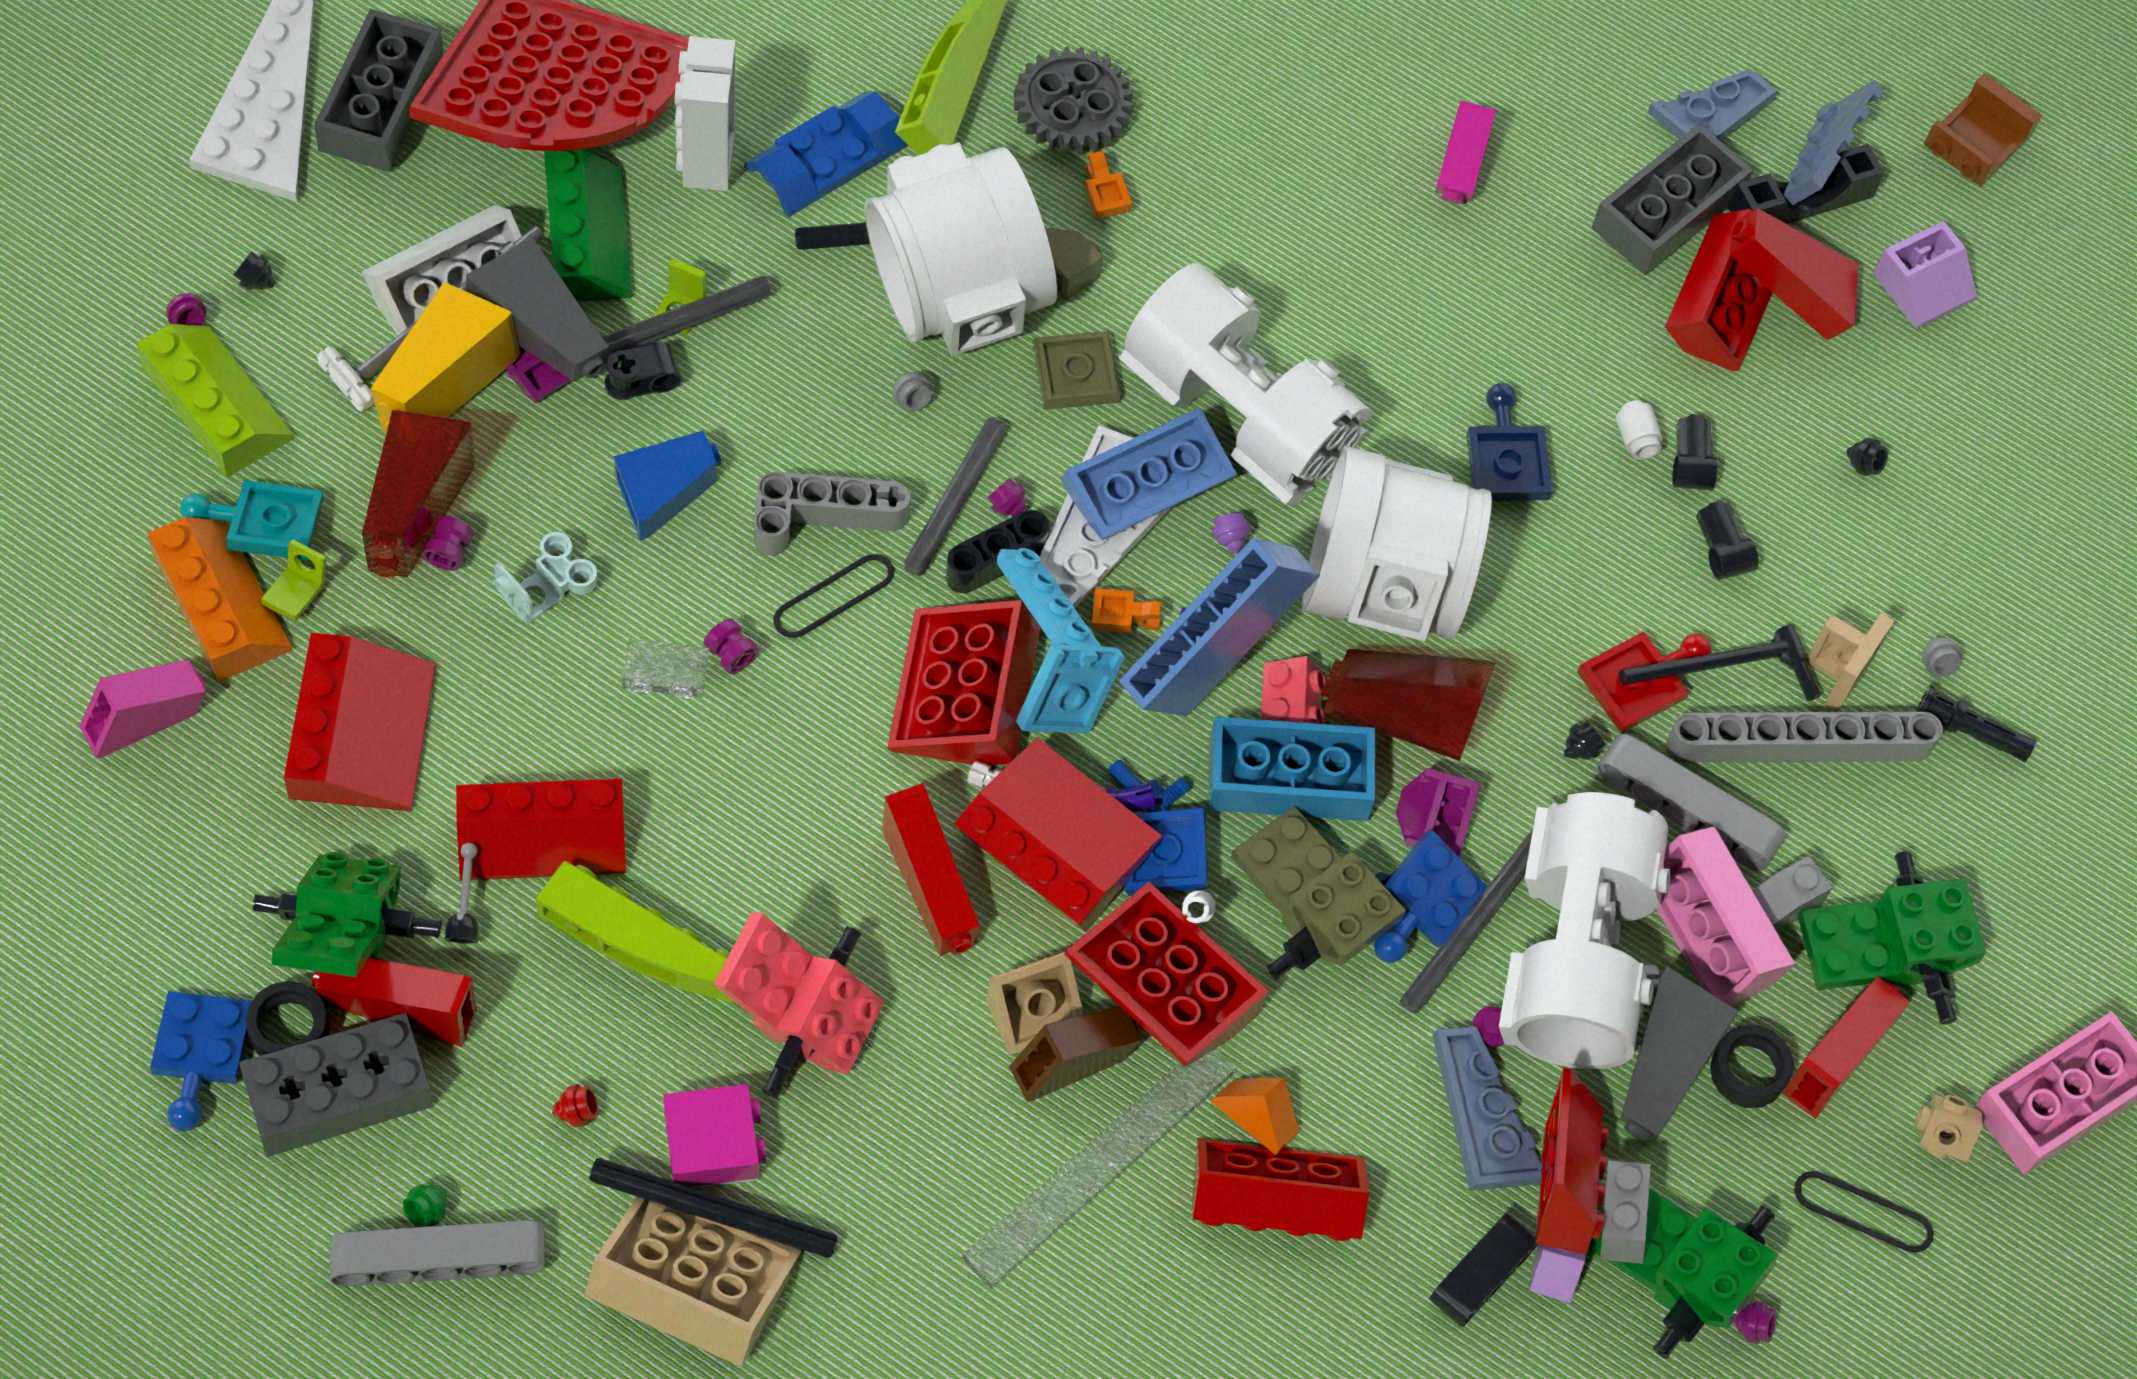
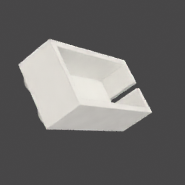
(705, 113)

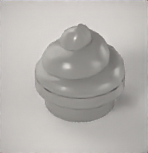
(912, 391)
(1942, 657)

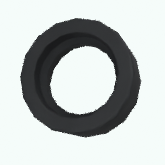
(281, 994)
(1767, 1042)

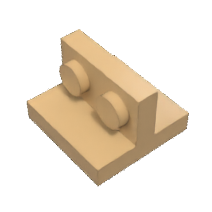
(1846, 654)

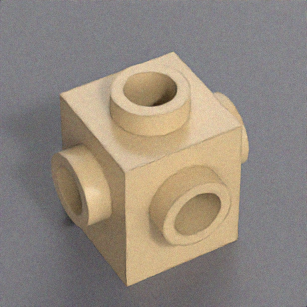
(1948, 1127)

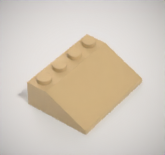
(691, 1278)

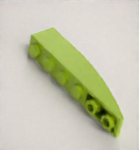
(949, 76)
(628, 933)

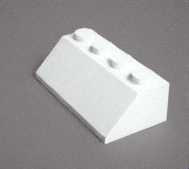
(412, 277)

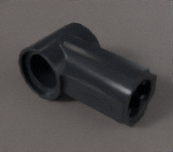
(1694, 461)
(1728, 549)

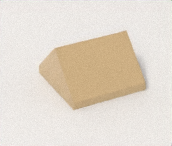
(1031, 998)

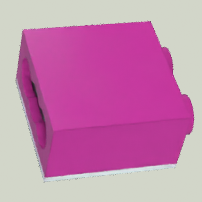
(713, 1136)

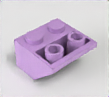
(1927, 274)

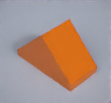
(1261, 1109)

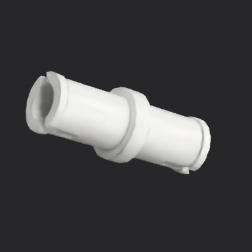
(1196, 916)

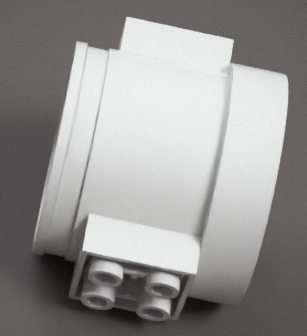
(960, 246)
(1397, 547)

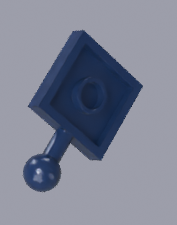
(1508, 457)

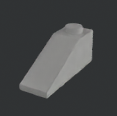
(1791, 891)

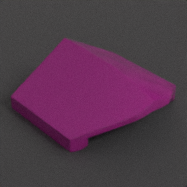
(1438, 804)

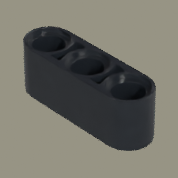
(983, 563)
(1484, 1270)

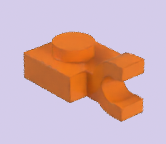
(1105, 191)
(1117, 611)

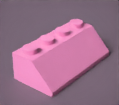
(1719, 920)

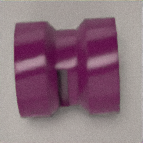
(448, 543)
(731, 646)

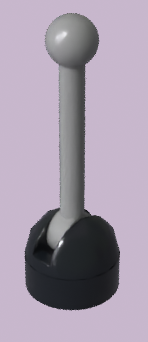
(463, 926)

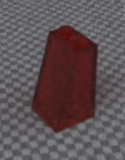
(415, 483)
(1410, 696)

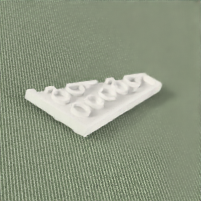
(262, 113)
(1073, 549)

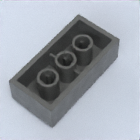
(372, 95)
(1670, 199)
(330, 1110)

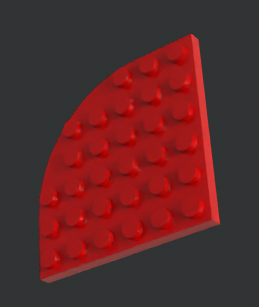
(550, 76)

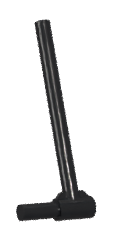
(1784, 645)

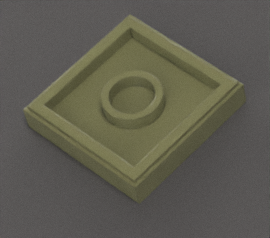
(1076, 370)

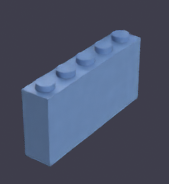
(1219, 627)

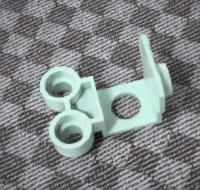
(553, 577)

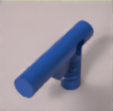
(1161, 796)

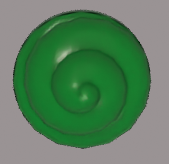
(425, 1205)

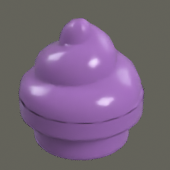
(1232, 538)

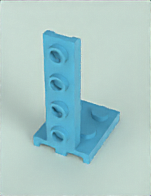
(1076, 667)

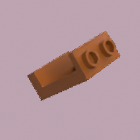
(1983, 130)

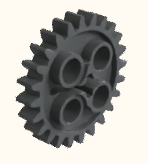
(1073, 100)

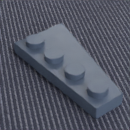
(1827, 139)
(1487, 1129)

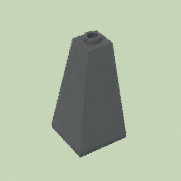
(543, 311)
(1675, 1047)

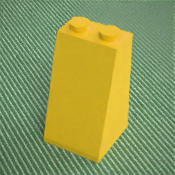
(446, 356)

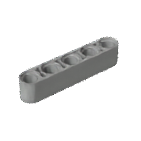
(1690, 800)
(437, 1253)

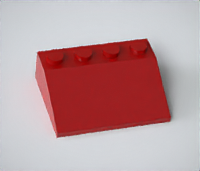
(965, 682)
(358, 724)
(1058, 832)
(1169, 975)

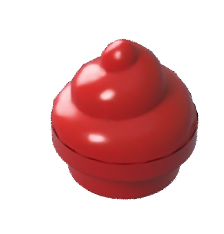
(576, 1106)

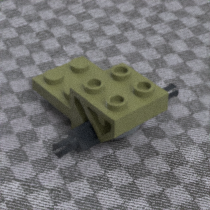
(1326, 900)

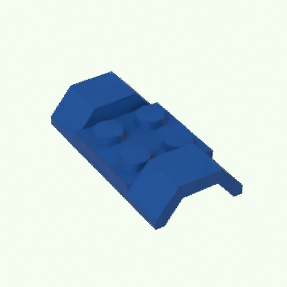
(829, 151)

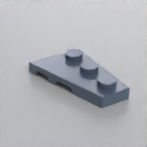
(1717, 108)

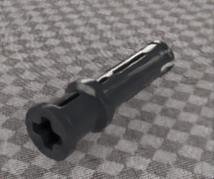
(1958, 716)

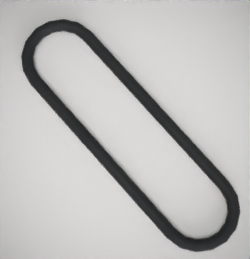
(781, 609)
(1921, 1219)

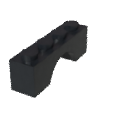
(1850, 182)

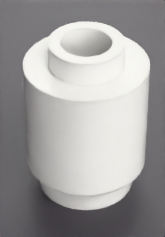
(1639, 430)

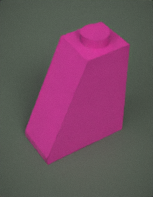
(1465, 152)
(140, 704)

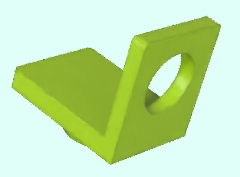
(684, 286)
(297, 584)

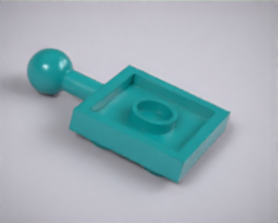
(264, 517)

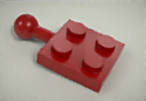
(1638, 701)

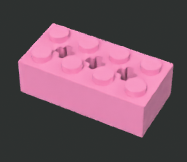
(2063, 1094)

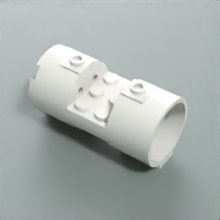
(1196, 339)
(1576, 994)

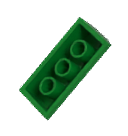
(588, 225)

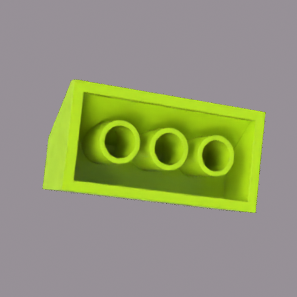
(212, 395)

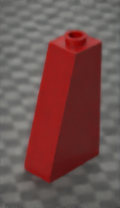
(1798, 270)
(929, 870)
(435, 1001)
(1846, 1047)

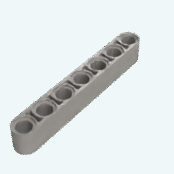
(1817, 726)

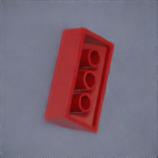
(1718, 301)
(538, 825)
(1572, 1168)
(1281, 1191)

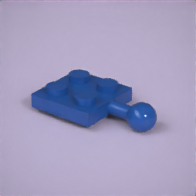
(1180, 856)
(1435, 893)
(197, 1042)

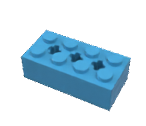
(1291, 764)

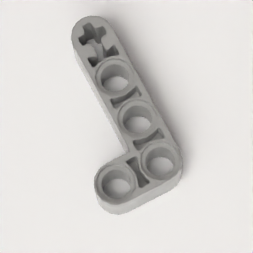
(830, 511)

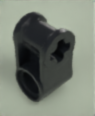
(645, 369)

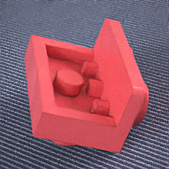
(1293, 691)

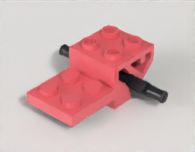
(799, 998)

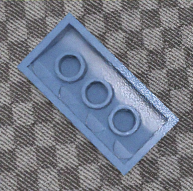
(1148, 474)

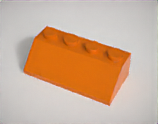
(217, 596)

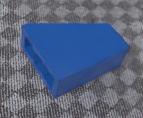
(665, 479)

